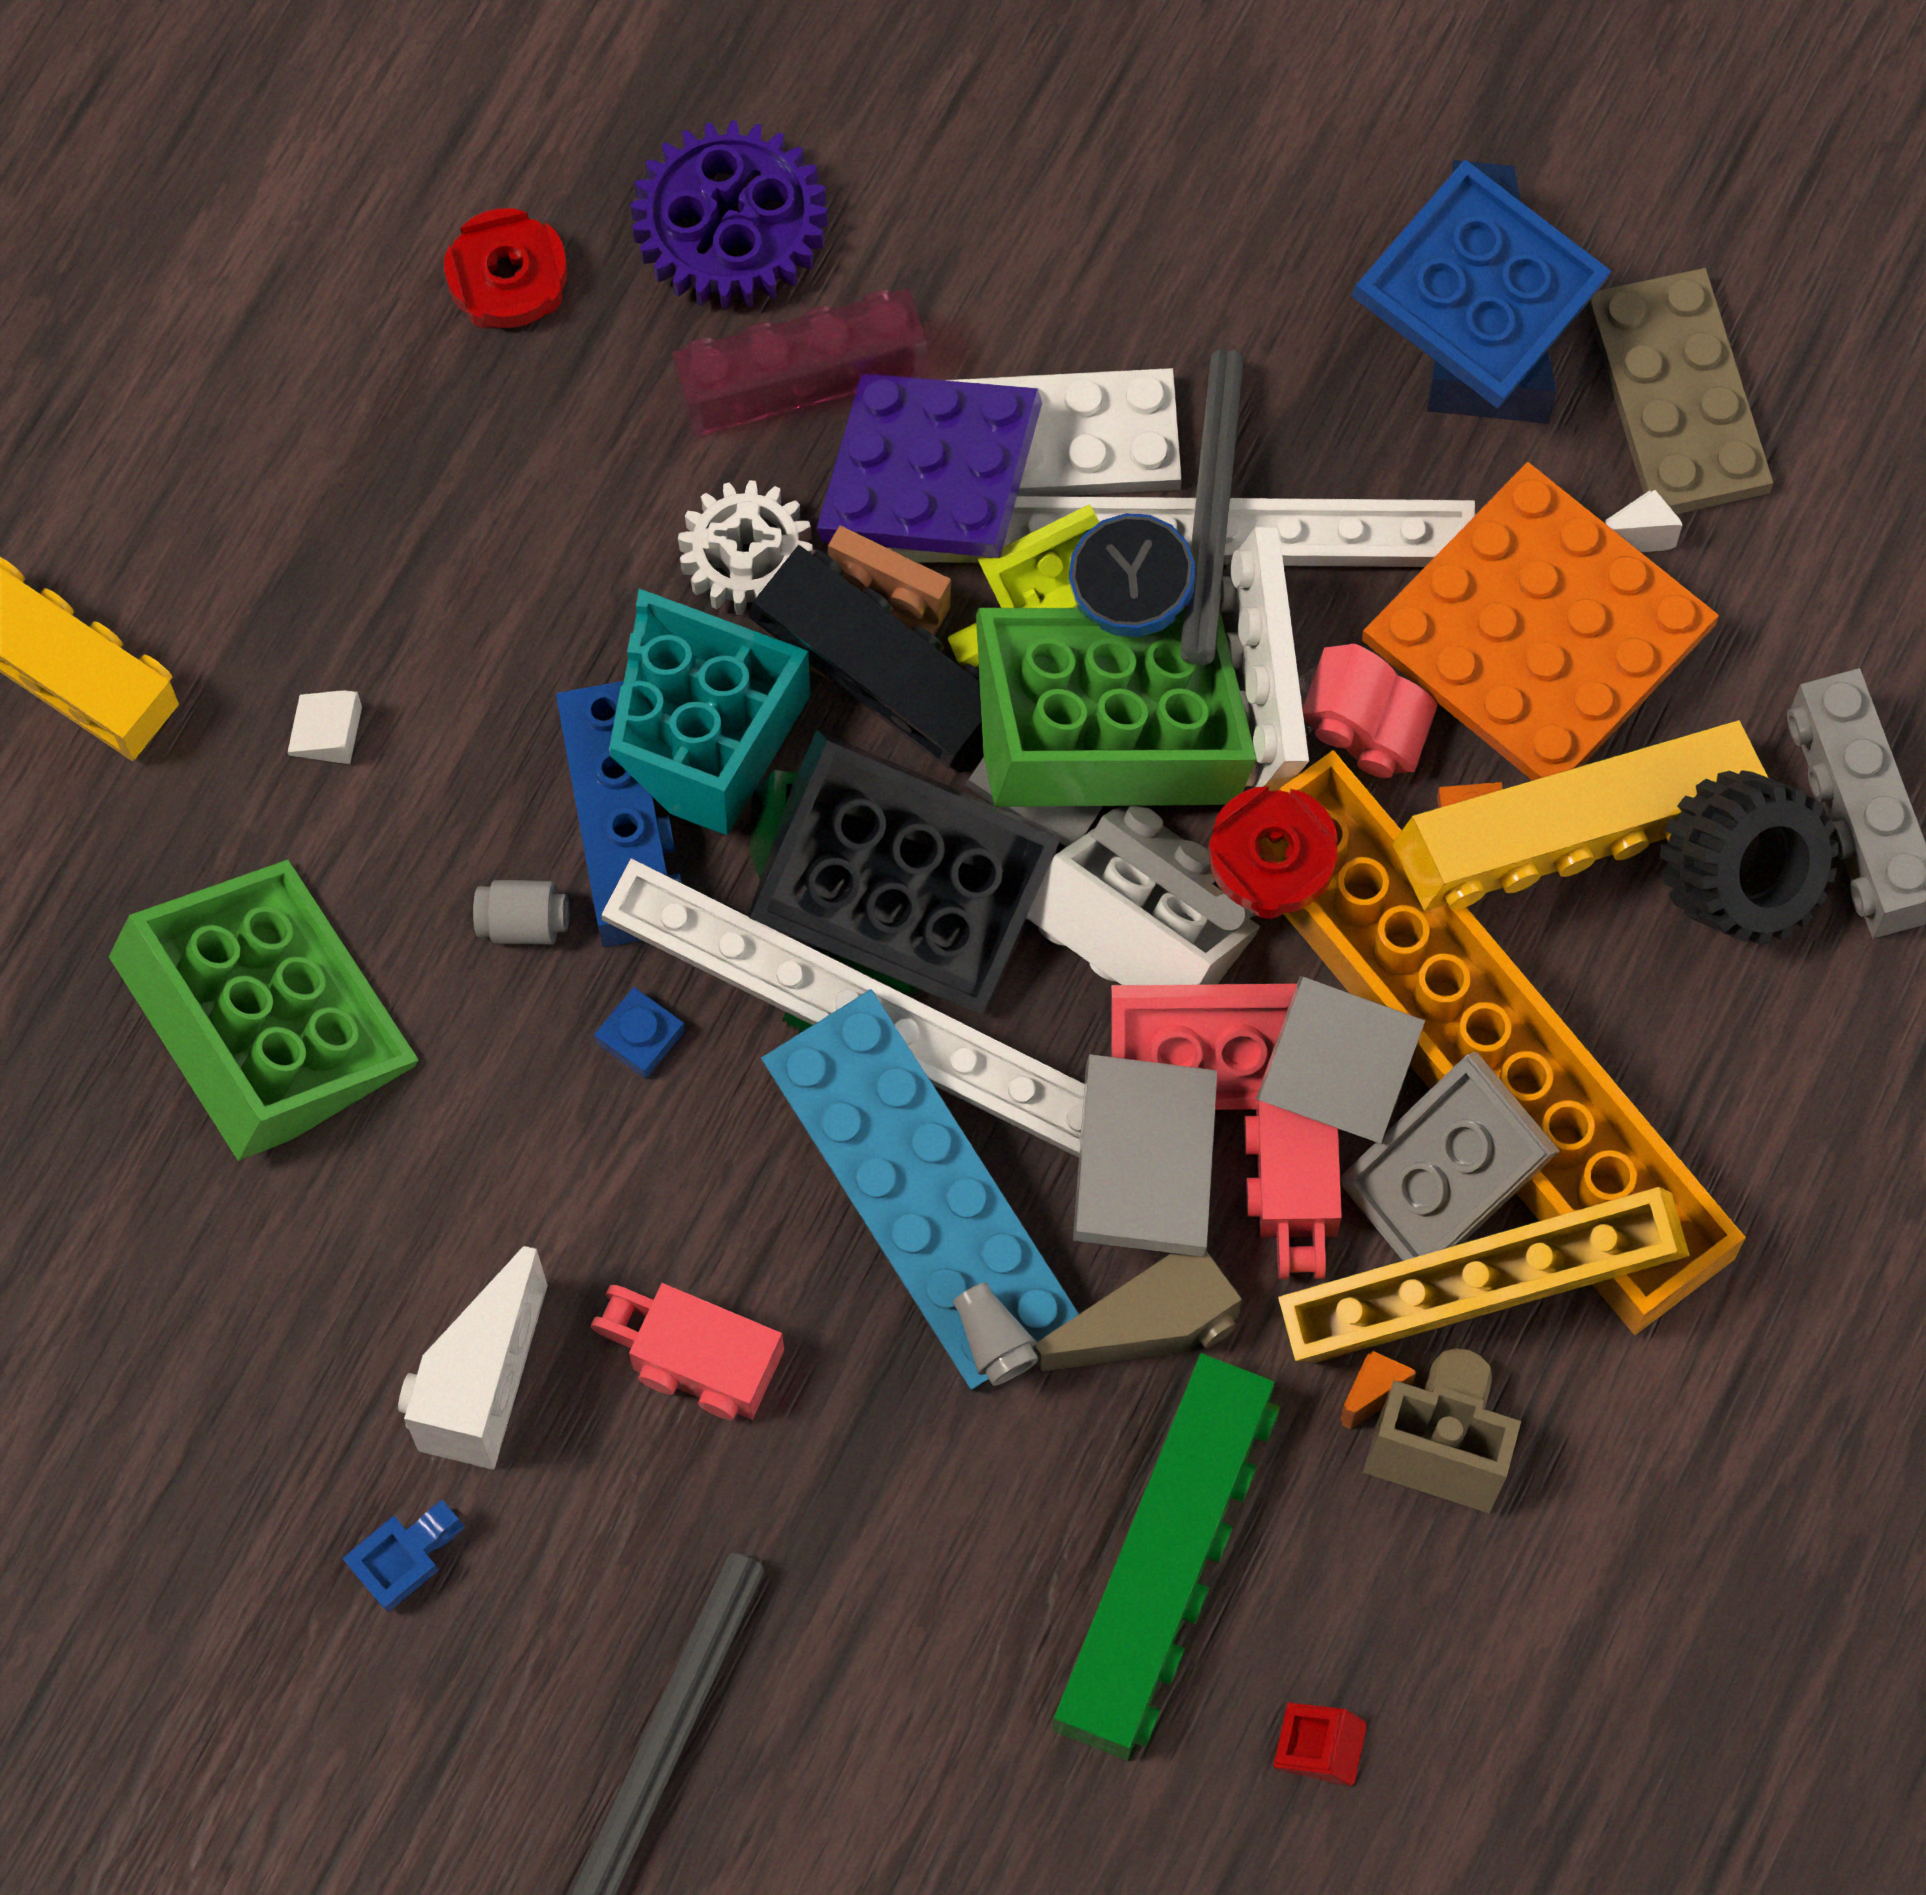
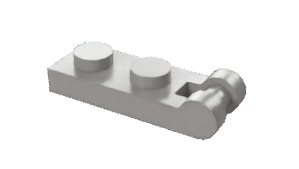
(1170, 861)

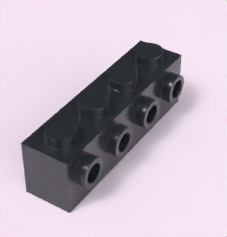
(872, 653)

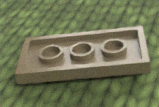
(1679, 391)

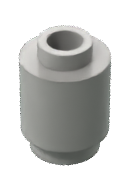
(520, 912)

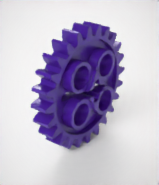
(683, 191)

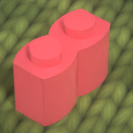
(1368, 710)

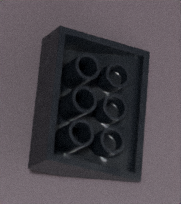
(901, 872)

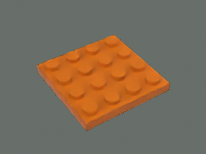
(1540, 627)

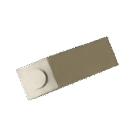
(1153, 1315)

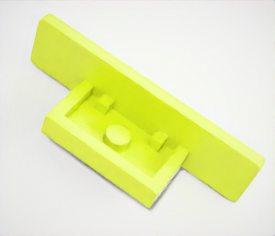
(1030, 574)

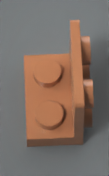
(912, 589)

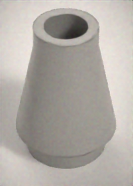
(994, 1335)

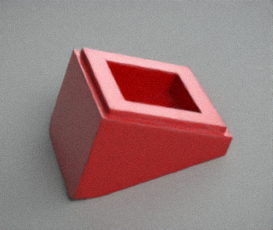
(1320, 1743)

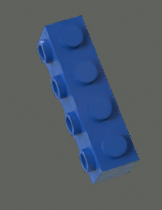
(611, 806)

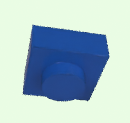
(639, 1032)

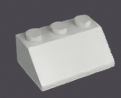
(1130, 923)

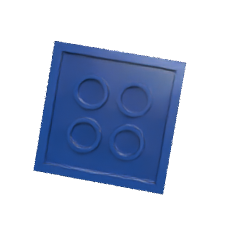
(1481, 283)

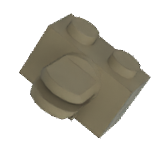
(1443, 1435)

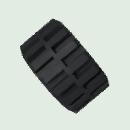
(1787, 870)

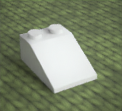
(473, 1370)

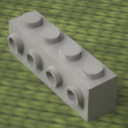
(1865, 799)

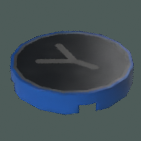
(1132, 574)

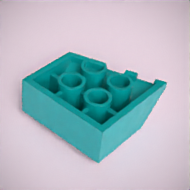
(704, 709)

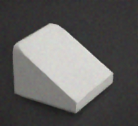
(1647, 523)
(326, 726)

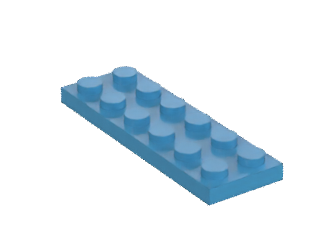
(913, 1175)

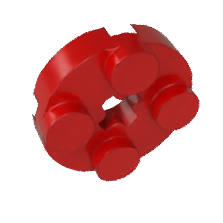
(512, 300)
(1276, 815)

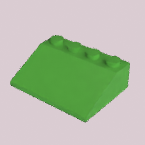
(1106, 715)
(260, 1006)

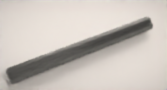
(1212, 505)
(670, 1727)

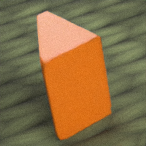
(1372, 1387)

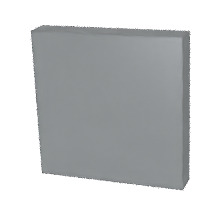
(1340, 1059)

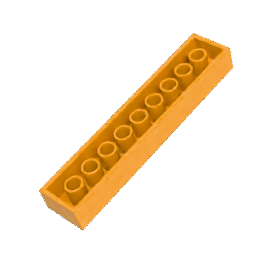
(1478, 1001)

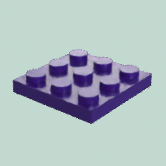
(931, 464)

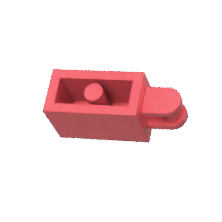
(1295, 1185)
(694, 1348)

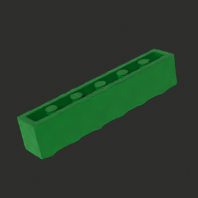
(1164, 1557)

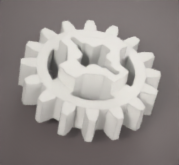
(720, 538)

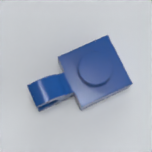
(396, 1559)

